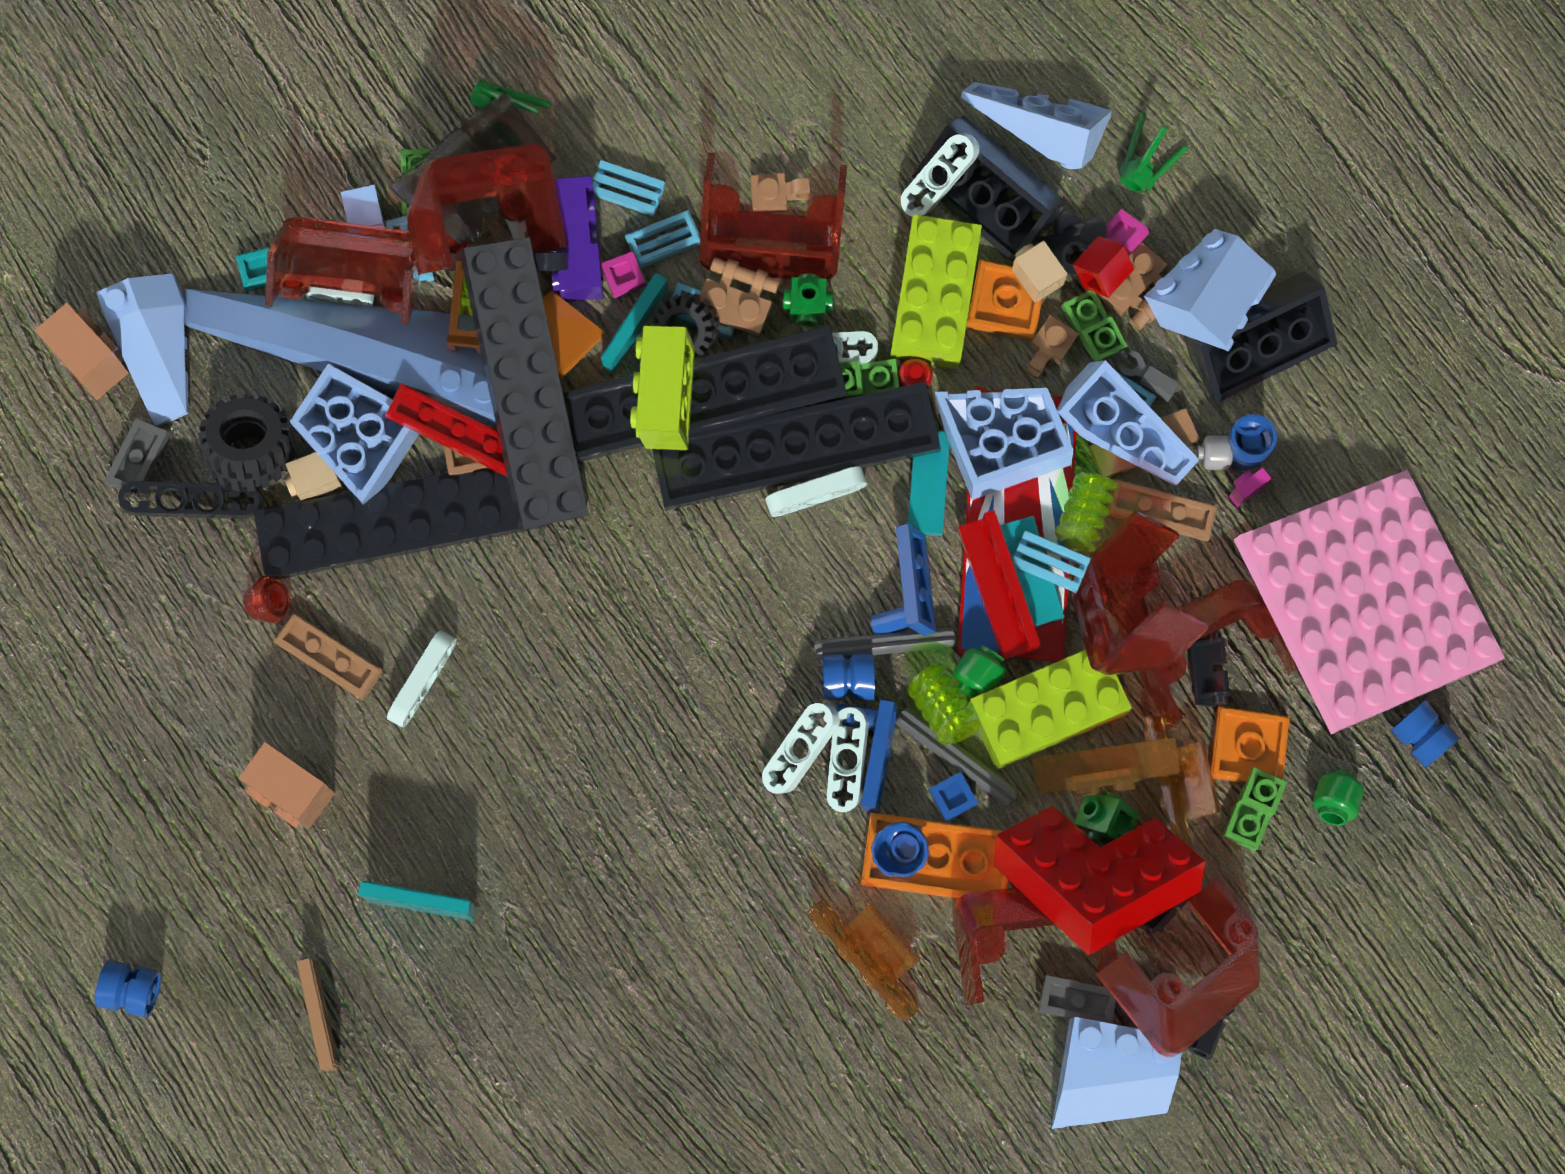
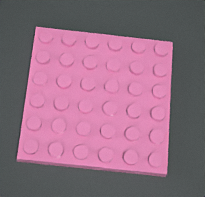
(1368, 600)

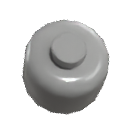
(1215, 452)

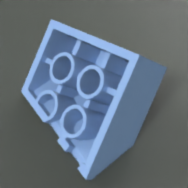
(1211, 290)
(351, 433)
(1004, 436)
(1111, 1075)

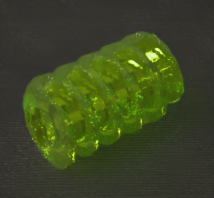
(1082, 511)
(941, 707)

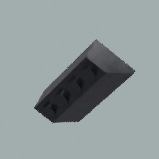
(996, 192)
(1280, 332)

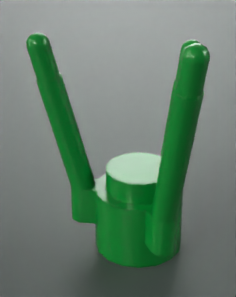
(486, 92)
(1138, 173)

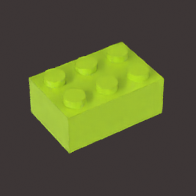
(663, 387)

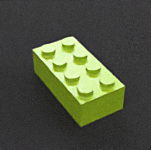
(936, 291)
(1046, 709)

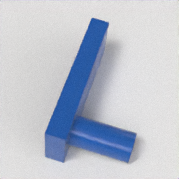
(916, 587)
(883, 724)

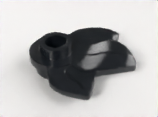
(1073, 238)

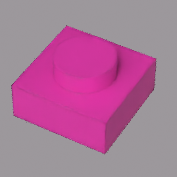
(1126, 230)
(623, 274)
(1249, 485)

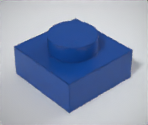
(953, 796)

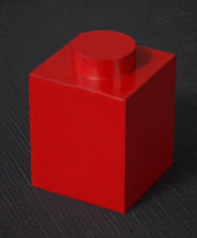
(1103, 266)

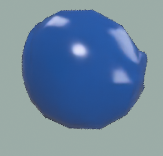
(900, 849)

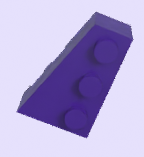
(580, 228)

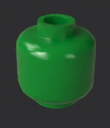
(979, 671)
(1338, 797)

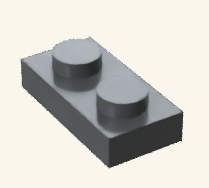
(137, 455)
(1076, 999)

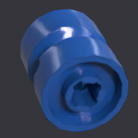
(1251, 441)
(848, 677)
(1425, 734)
(126, 988)

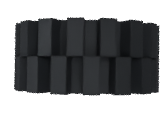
(698, 311)

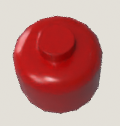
(915, 371)

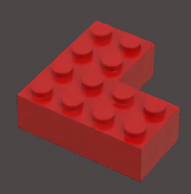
(1093, 889)

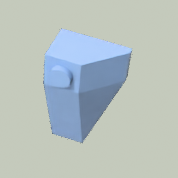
(1054, 129)
(149, 331)
(1117, 419)

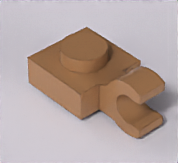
(772, 192)
(1052, 344)

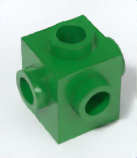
(808, 311)
(1100, 814)

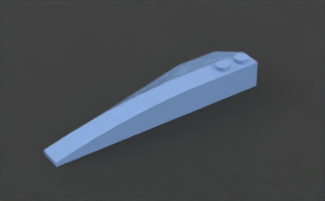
(356, 340)

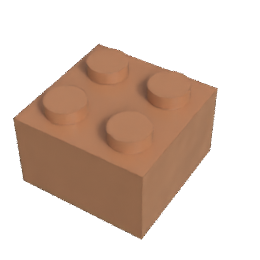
(83, 349)
(291, 788)

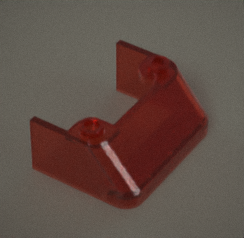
(515, 175)
(771, 241)
(343, 259)
(1113, 608)
(1217, 609)
(980, 935)
(1165, 1007)

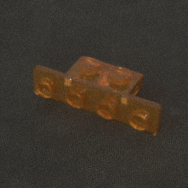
(1106, 767)
(1191, 791)
(874, 950)

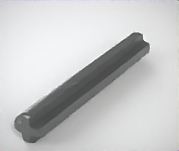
(886, 643)
(958, 758)

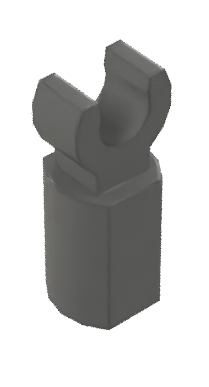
(1150, 377)

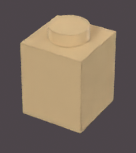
(1038, 270)
(311, 478)

